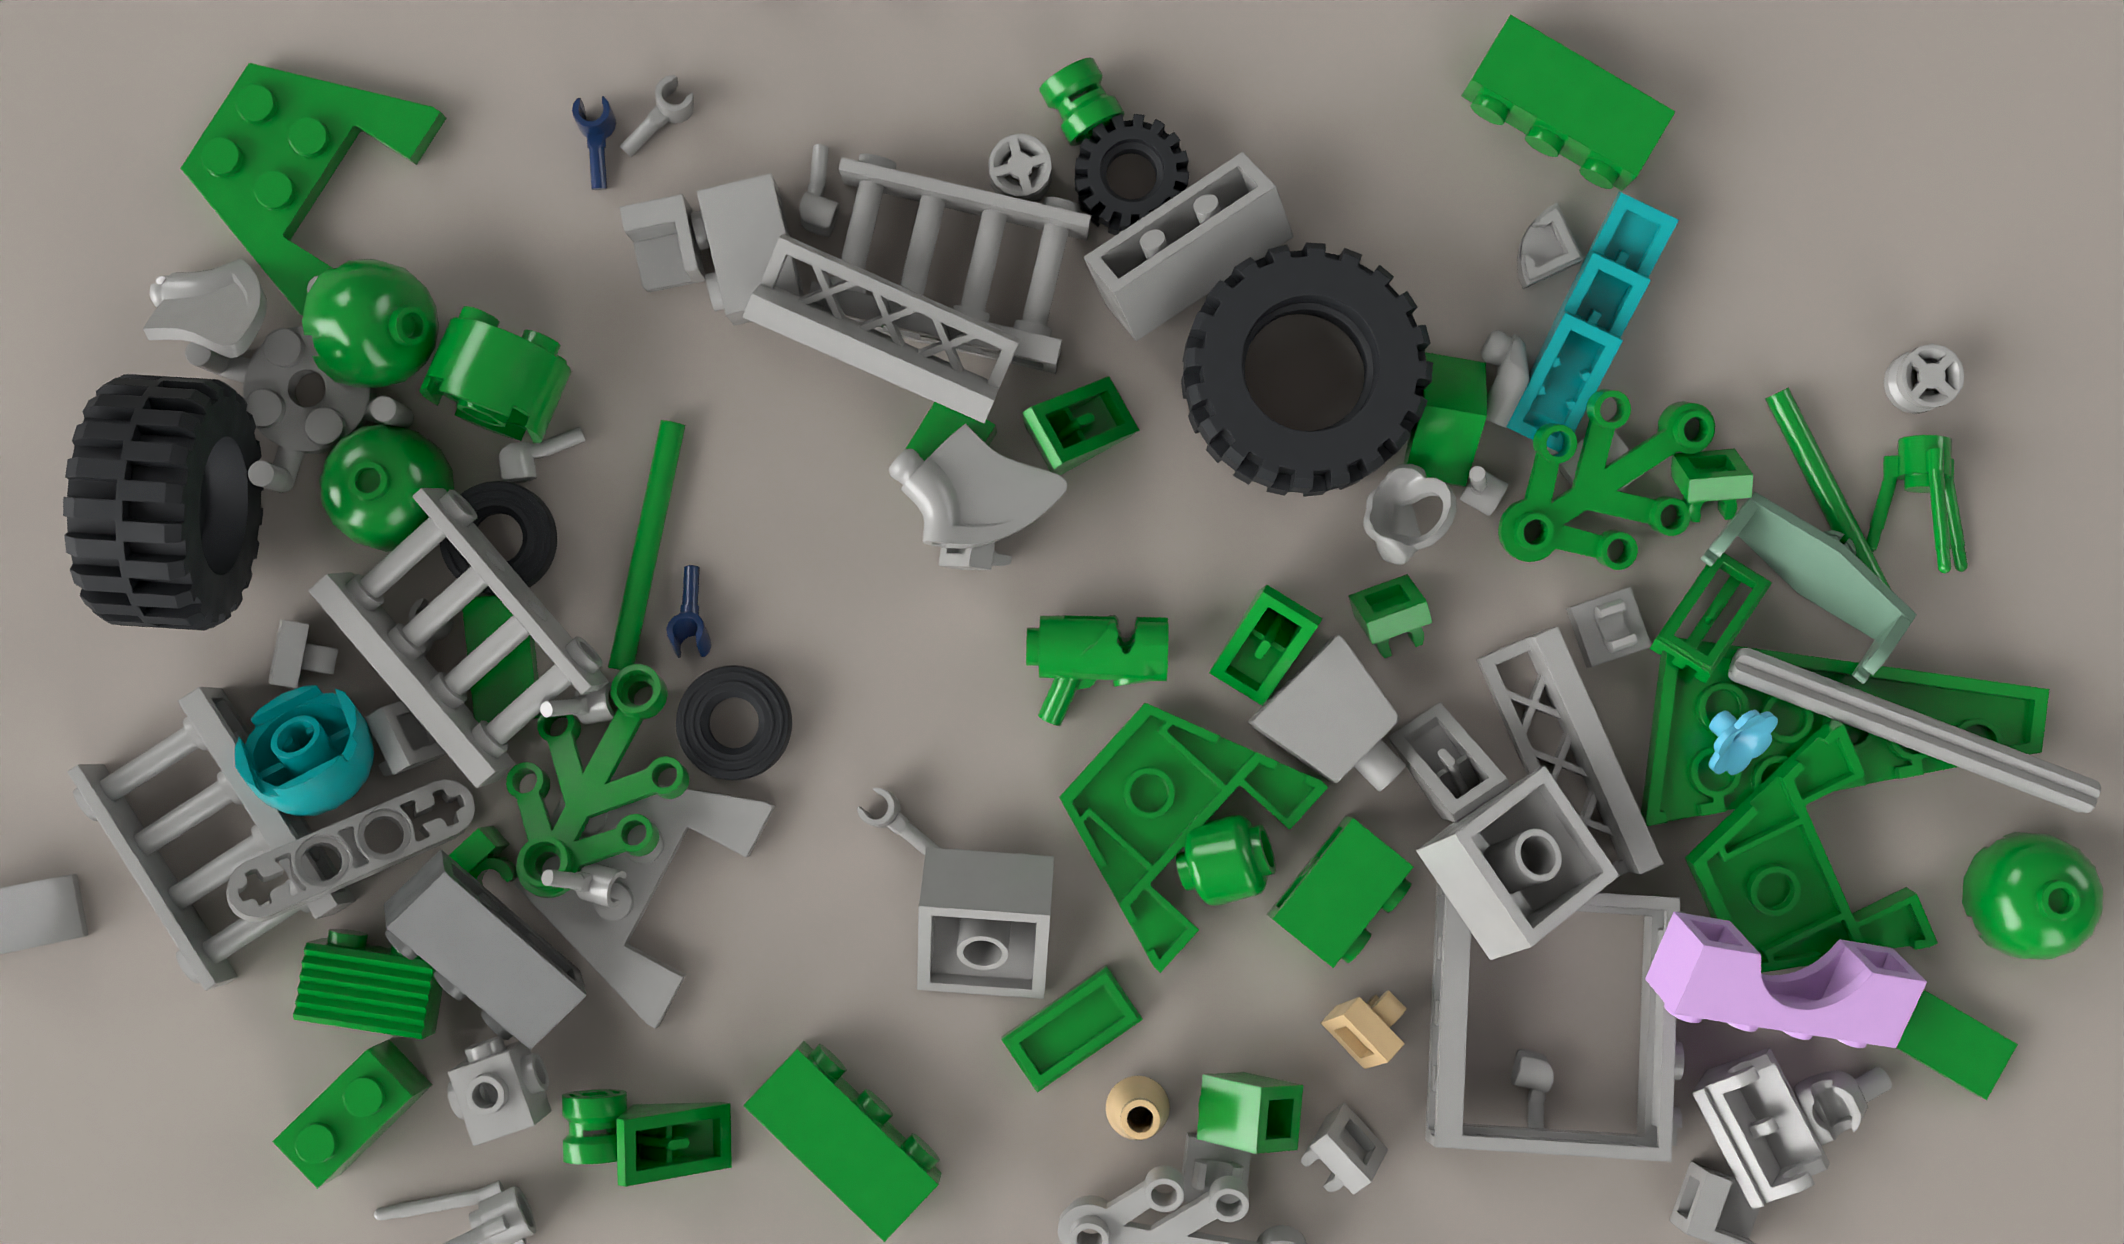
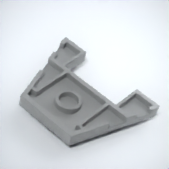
(605, 932)

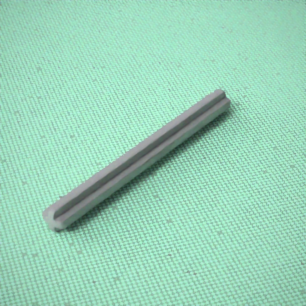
(1914, 730)

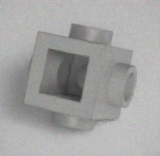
(498, 1089)

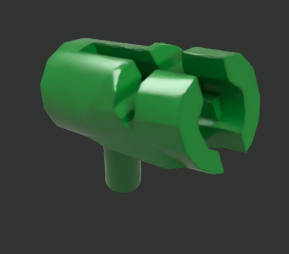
(1092, 649)

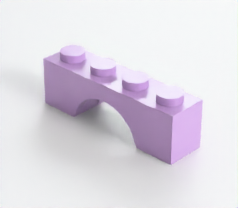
(1847, 995)

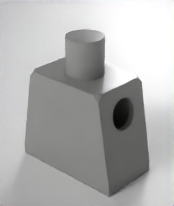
(1333, 718)

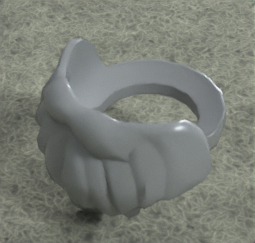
(1392, 519)

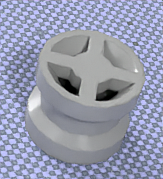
(1017, 157)
(1937, 371)

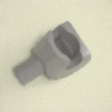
(1838, 1101)

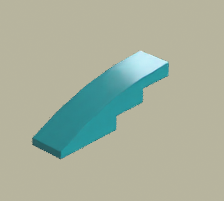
(1593, 318)

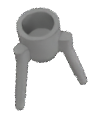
(501, 1215)

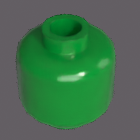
(1226, 860)

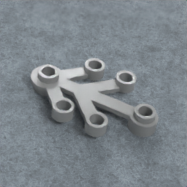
(1179, 1227)

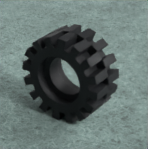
(1128, 138)

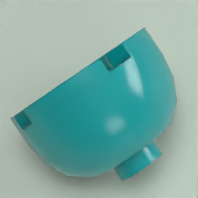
(306, 751)

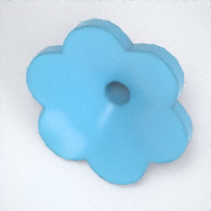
(1740, 739)

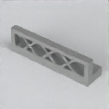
(871, 349)
(1582, 734)

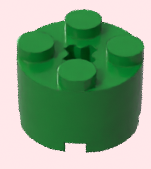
(497, 376)

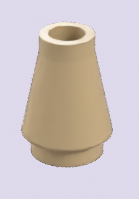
(1136, 1092)

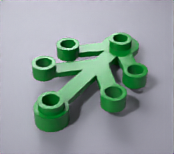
(1597, 483)
(590, 791)

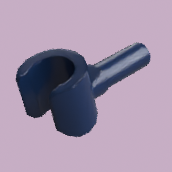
(596, 135)
(688, 621)

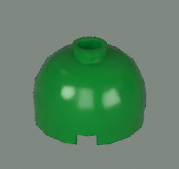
(370, 323)
(372, 481)
(2033, 896)

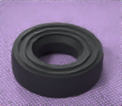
(531, 514)
(694, 722)

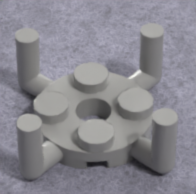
(271, 398)

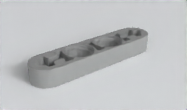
(349, 843)

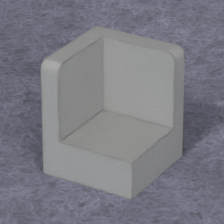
(664, 242)
(1713, 1207)

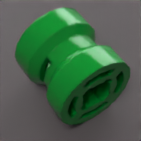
(1080, 99)
(592, 1125)

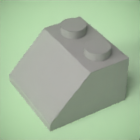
(1518, 865)
(984, 922)

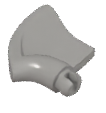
(209, 307)
(973, 492)

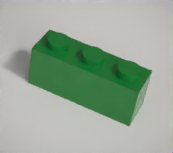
(1567, 105)
(846, 1139)

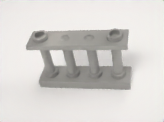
(1056, 218)
(398, 648)
(214, 727)

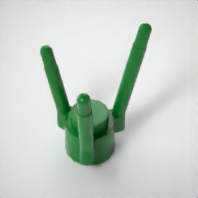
(1926, 468)

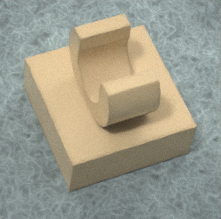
(1366, 1028)

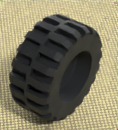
(1351, 299)
(163, 502)

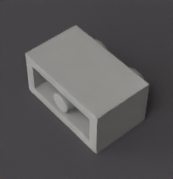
(741, 229)

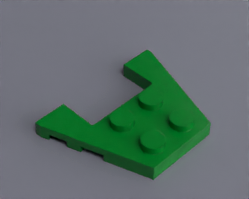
(278, 149)
(1153, 789)
(1774, 877)

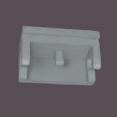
(1760, 1127)

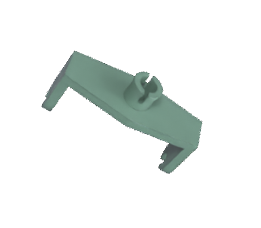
(1821, 572)

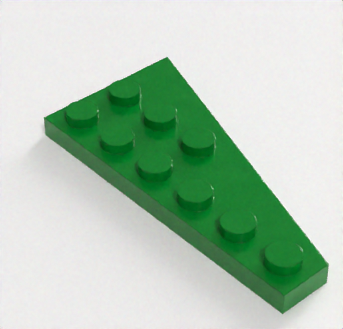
(1682, 744)

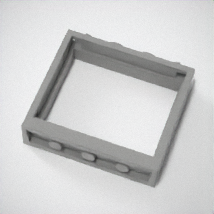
(1659, 1054)

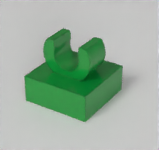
(1712, 477)
(1391, 611)
(480, 854)

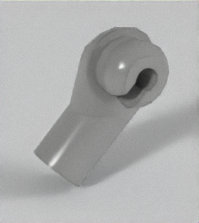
(1511, 378)

